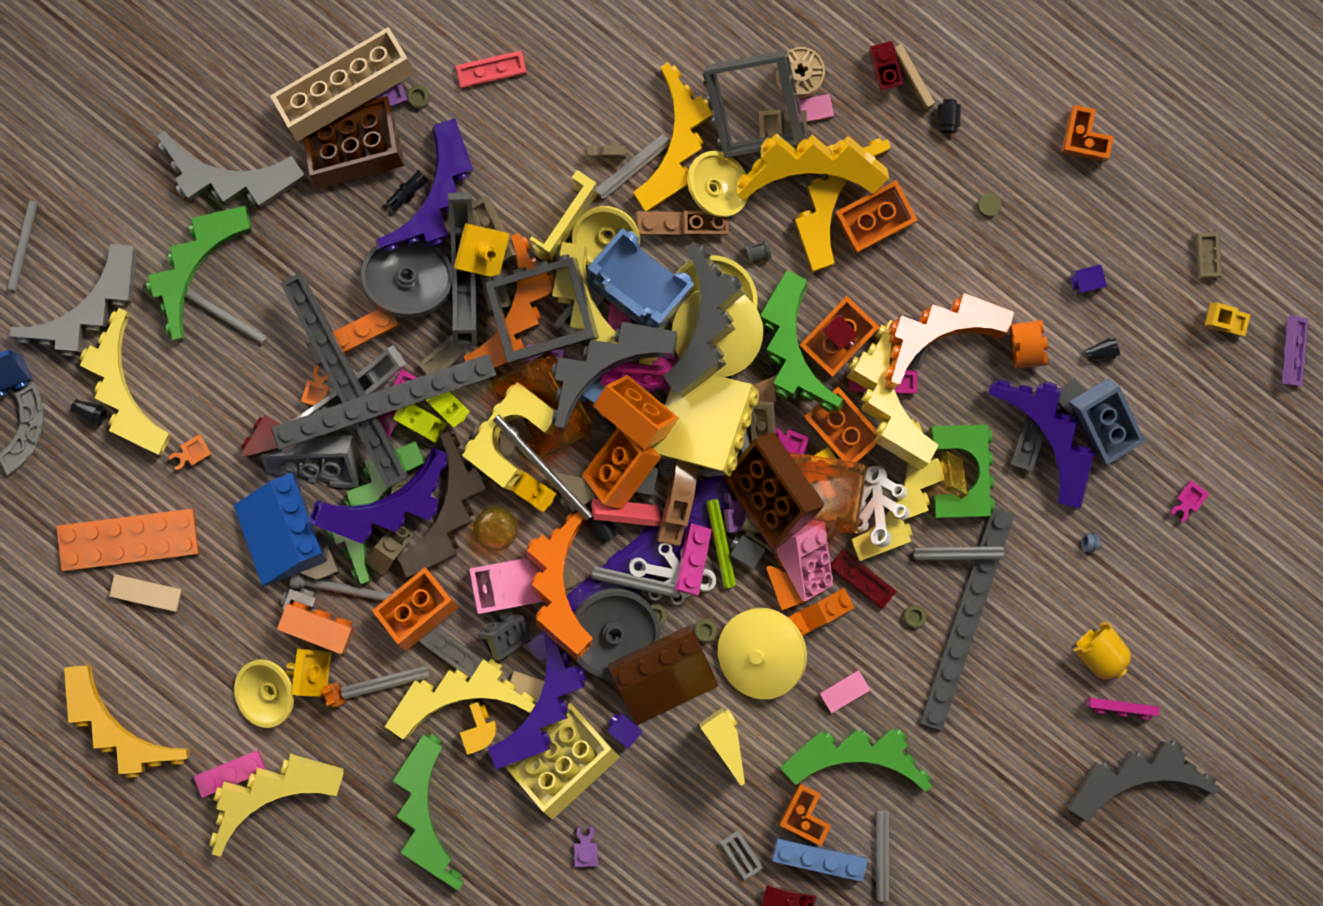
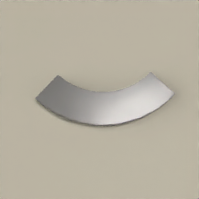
(29, 430)

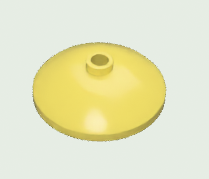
(721, 175)
(592, 226)
(256, 697)

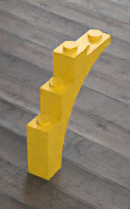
(688, 114)
(812, 156)
(815, 227)
(132, 752)

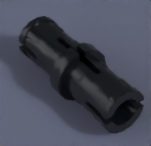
(407, 190)

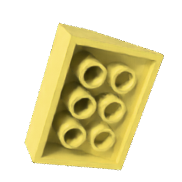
(724, 737)
(568, 768)

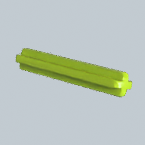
(721, 543)

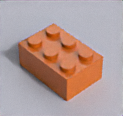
(875, 217)
(823, 352)
(635, 412)
(845, 432)
(619, 469)
(415, 609)
(317, 627)

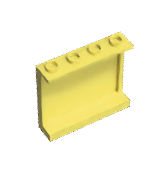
(587, 193)
(710, 423)

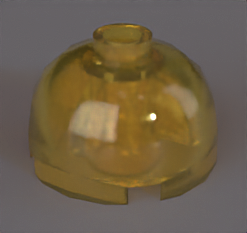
(495, 528)

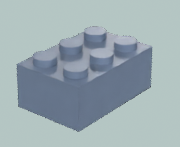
(1107, 421)

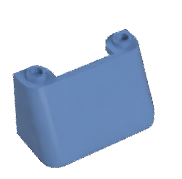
(637, 282)

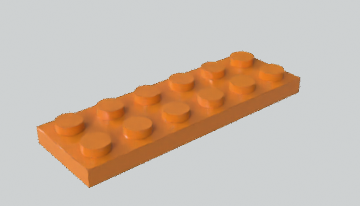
(127, 539)

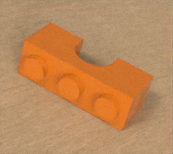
(365, 329)

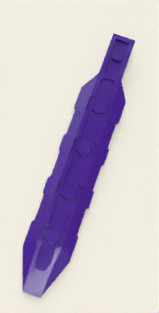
(645, 547)

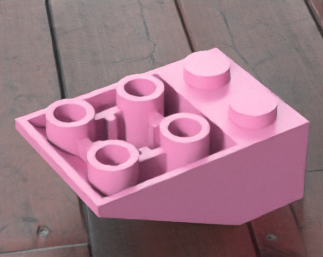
(808, 560)
(504, 585)

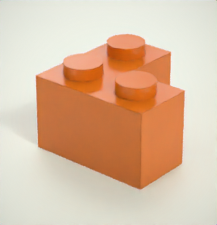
(1080, 139)
(799, 815)

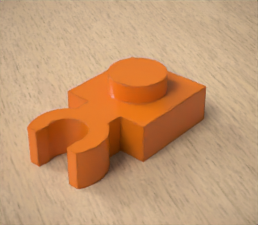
(316, 390)
(193, 451)
(333, 695)

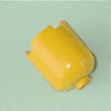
(1104, 652)

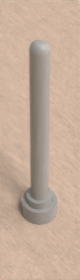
(300, 580)

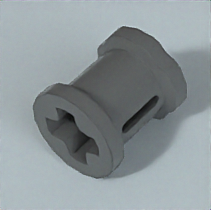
(757, 251)

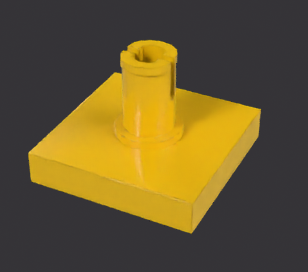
(481, 250)
(310, 672)

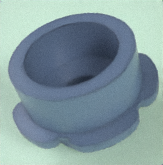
(1091, 543)

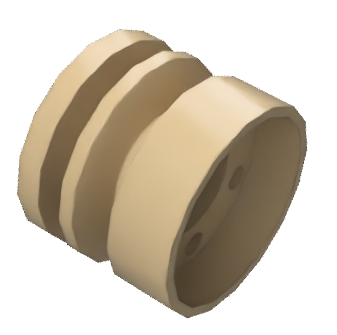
(813, 77)

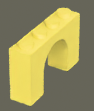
(484, 449)

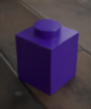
(1088, 280)
(624, 729)

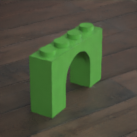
(974, 441)

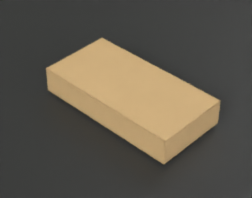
(527, 684)

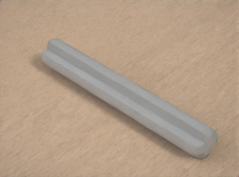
(633, 166)
(958, 553)
(632, 581)
(384, 682)
(882, 856)

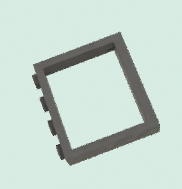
(716, 102)
(541, 268)

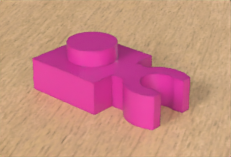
(793, 441)
(1191, 498)

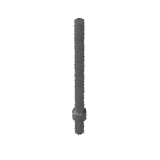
(511, 434)

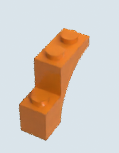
(822, 611)

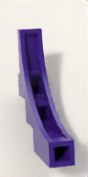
(427, 222)
(1060, 430)
(414, 497)
(530, 736)

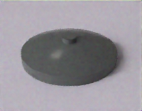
(407, 280)
(618, 624)

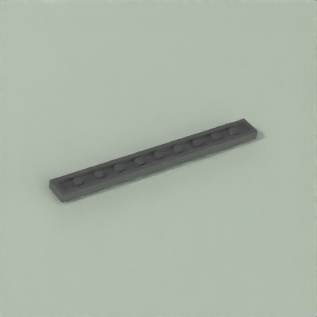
(342, 376)
(383, 402)
(965, 623)

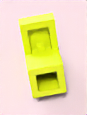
(449, 408)
(420, 422)

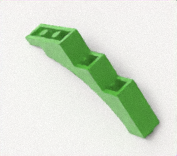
(424, 845)

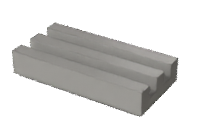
(730, 838)

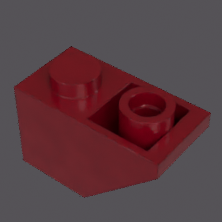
(885, 65)
(261, 439)
(786, 897)

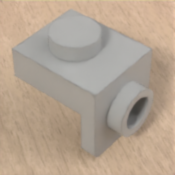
(303, 596)

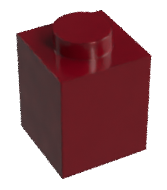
(840, 333)

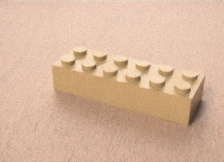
(342, 84)

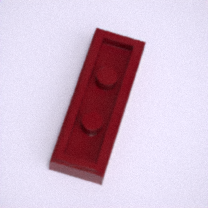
(862, 579)

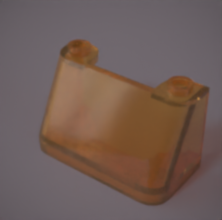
(538, 378)
(838, 486)

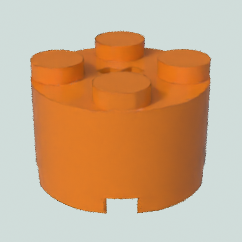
(1028, 344)

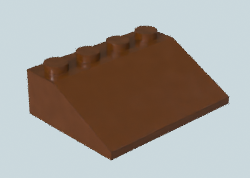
(355, 145)
(773, 490)
(663, 674)

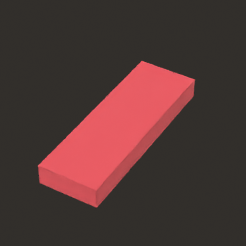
(491, 69)
(631, 513)

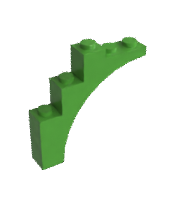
(172, 285)
(795, 375)
(411, 458)
(886, 751)

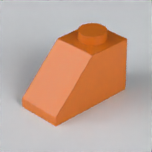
(783, 588)

